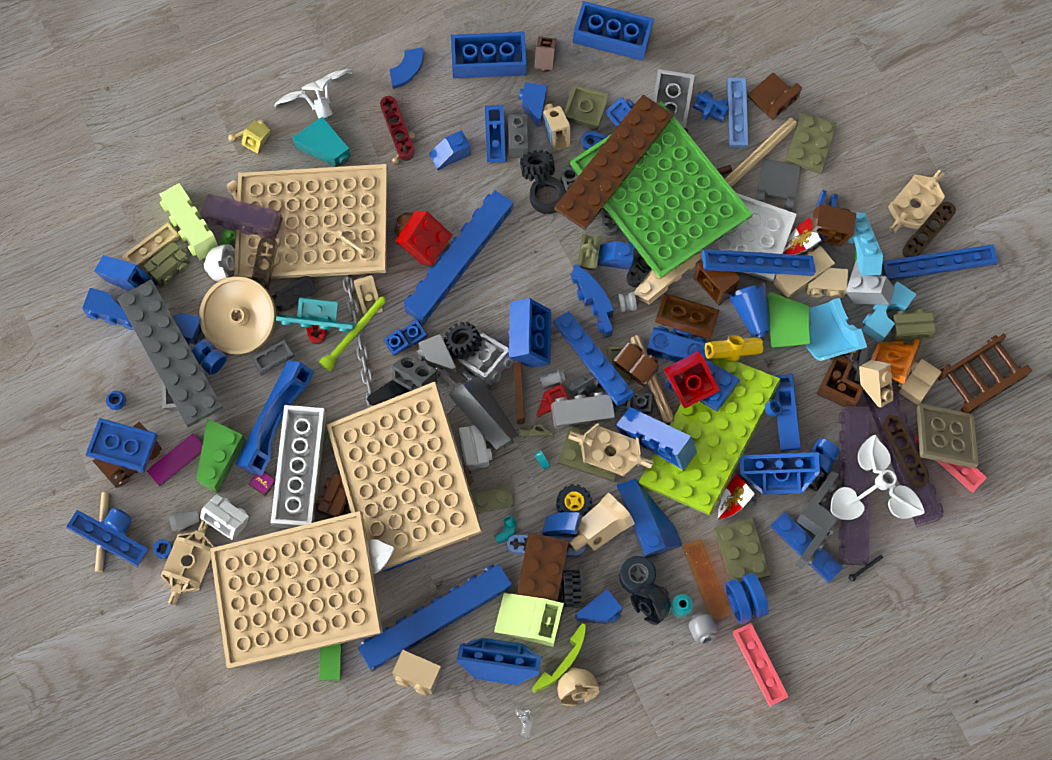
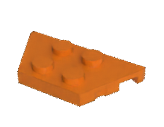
(899, 355)

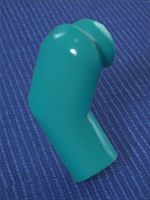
(508, 529)

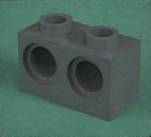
(517, 135)
(413, 373)

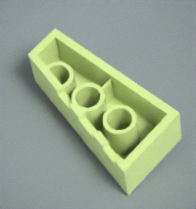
(189, 221)

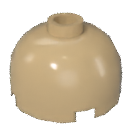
(577, 685)

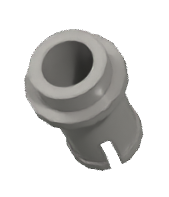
(552, 378)

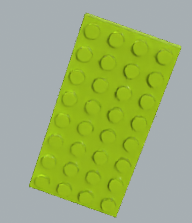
(717, 438)

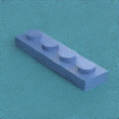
(737, 113)

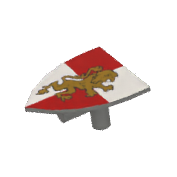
(735, 498)

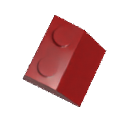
(691, 379)

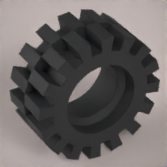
(537, 165)
(466, 348)
(571, 588)

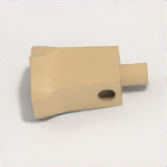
(602, 524)

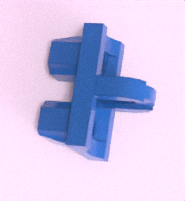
(705, 103)

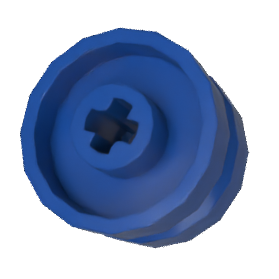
(746, 598)

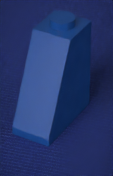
(121, 273)

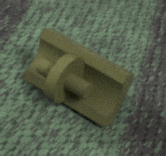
(589, 252)

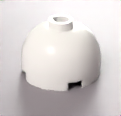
(220, 262)

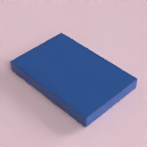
(121, 445)

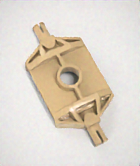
(924, 191)
(598, 439)
(187, 578)

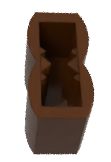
(636, 364)

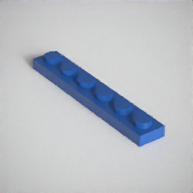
(758, 262)
(940, 262)
(593, 358)

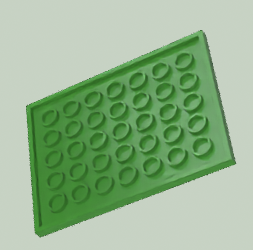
(672, 200)

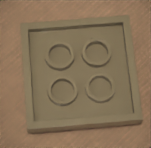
(947, 435)

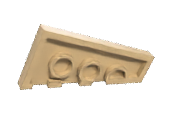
(653, 287)

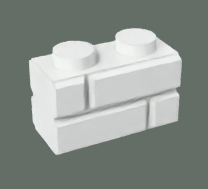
(474, 448)
(224, 516)

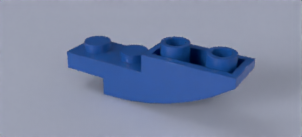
(592, 293)
(788, 418)

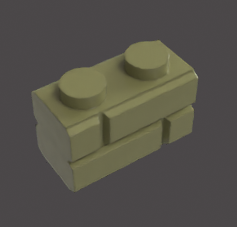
(167, 264)
(913, 325)

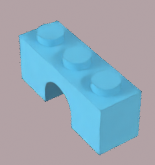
(878, 324)

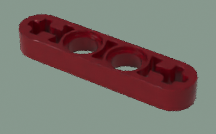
(397, 128)

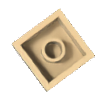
(417, 673)

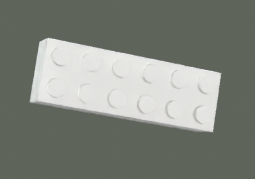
(298, 466)

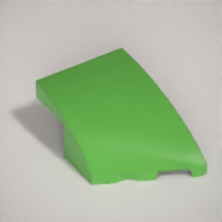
(788, 322)

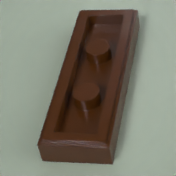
(519, 393)

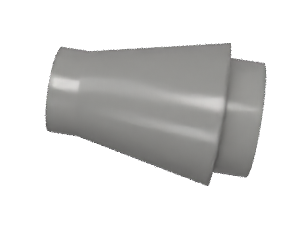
(182, 520)

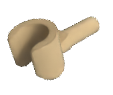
(232, 188)

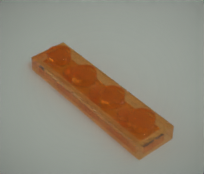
(706, 580)

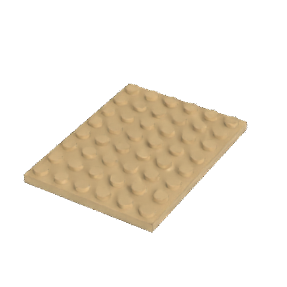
(313, 209)
(405, 474)
(295, 590)

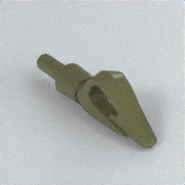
(524, 432)

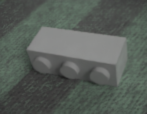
(582, 410)

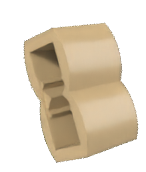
(919, 382)

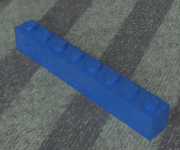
(458, 257)
(435, 617)

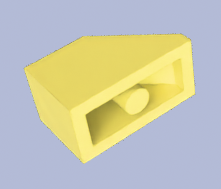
(255, 136)

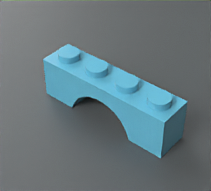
(868, 250)

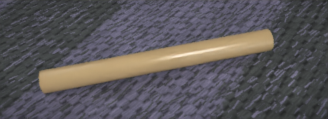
(103, 514)

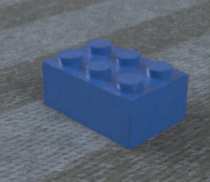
(530, 333)

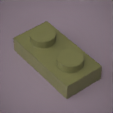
(492, 499)

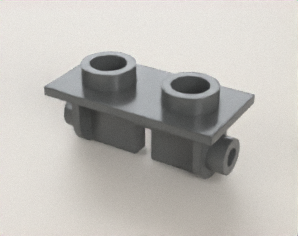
(583, 387)

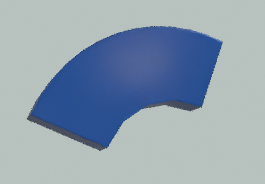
(407, 68)

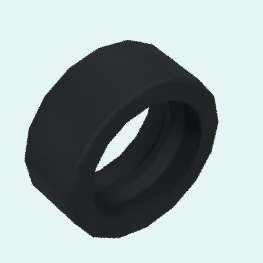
(541, 207)

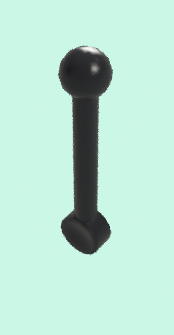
(852, 577)

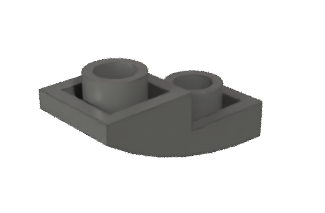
(640, 401)

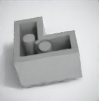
(869, 289)

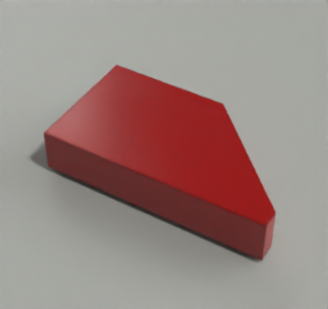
(549, 397)

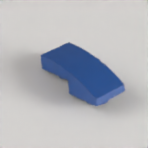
(405, 338)
(562, 523)

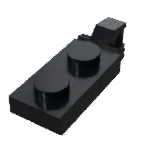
(290, 294)

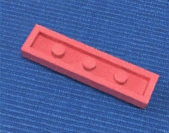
(969, 477)
(760, 664)

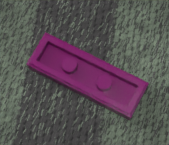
(175, 460)

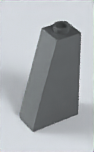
(484, 412)

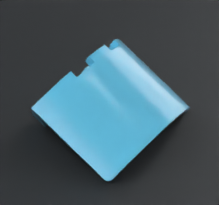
(831, 332)

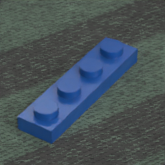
(799, 540)

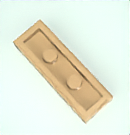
(152, 245)

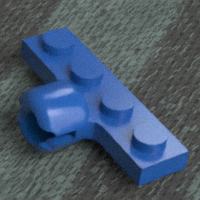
(109, 534)

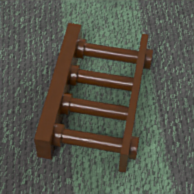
(986, 393)

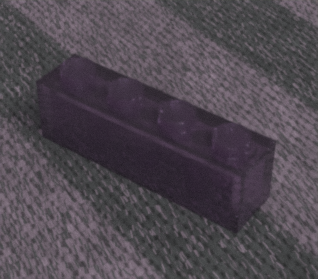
(241, 216)

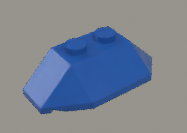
(780, 472)
(498, 661)

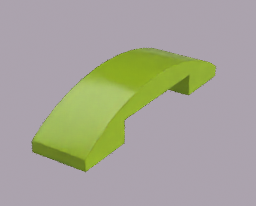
(546, 680)

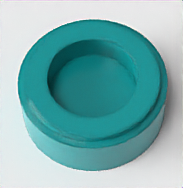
(541, 459)

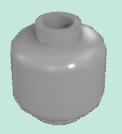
(703, 628)

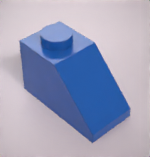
(533, 101)
(450, 150)
(616, 255)
(600, 610)

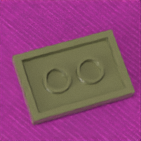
(811, 142)
(572, 457)
(741, 550)

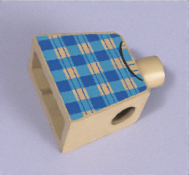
(554, 121)

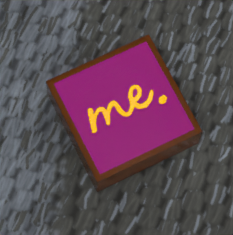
(262, 483)

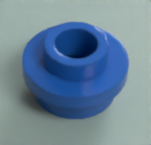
(113, 395)

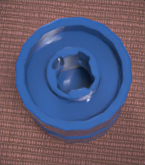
(210, 358)
(828, 453)

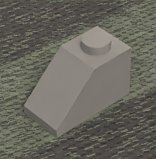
(436, 354)

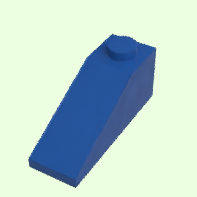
(495, 133)

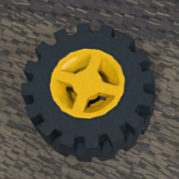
(576, 496)

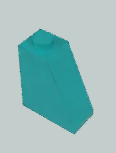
(322, 143)

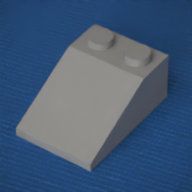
(675, 92)

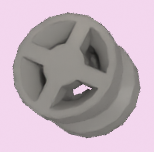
(627, 302)

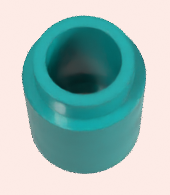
(679, 611)

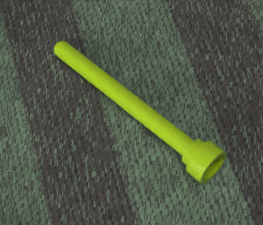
(329, 361)

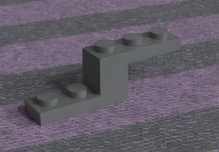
(818, 521)

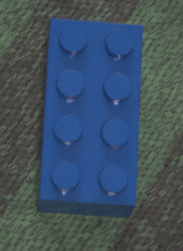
(613, 30)
(488, 54)

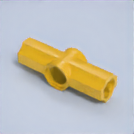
(733, 348)

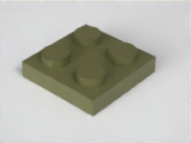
(586, 106)

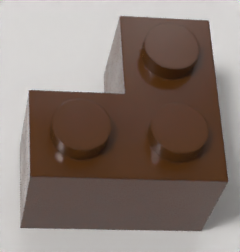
(833, 223)
(836, 386)

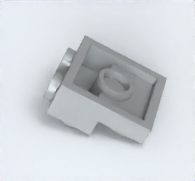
(489, 360)

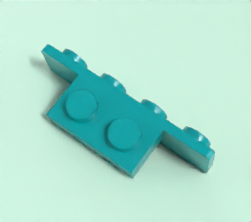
(316, 313)

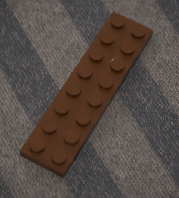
(613, 162)

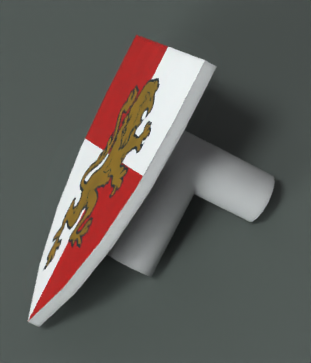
(802, 239)

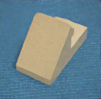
(366, 293)

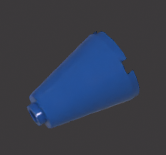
(752, 308)

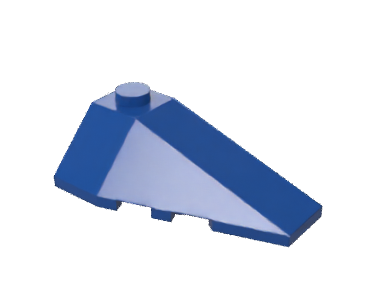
(652, 527)

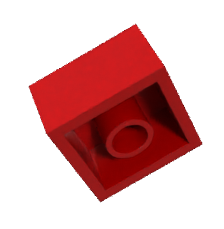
(423, 237)

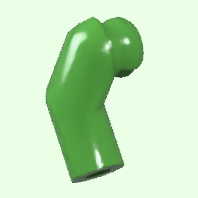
(228, 237)

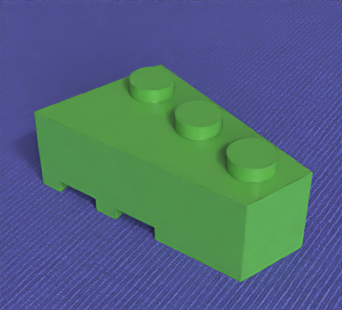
(218, 454)

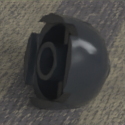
(652, 601)

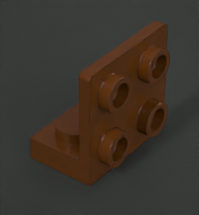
(774, 95)

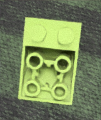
(529, 618)

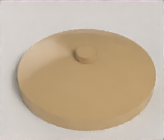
(237, 315)

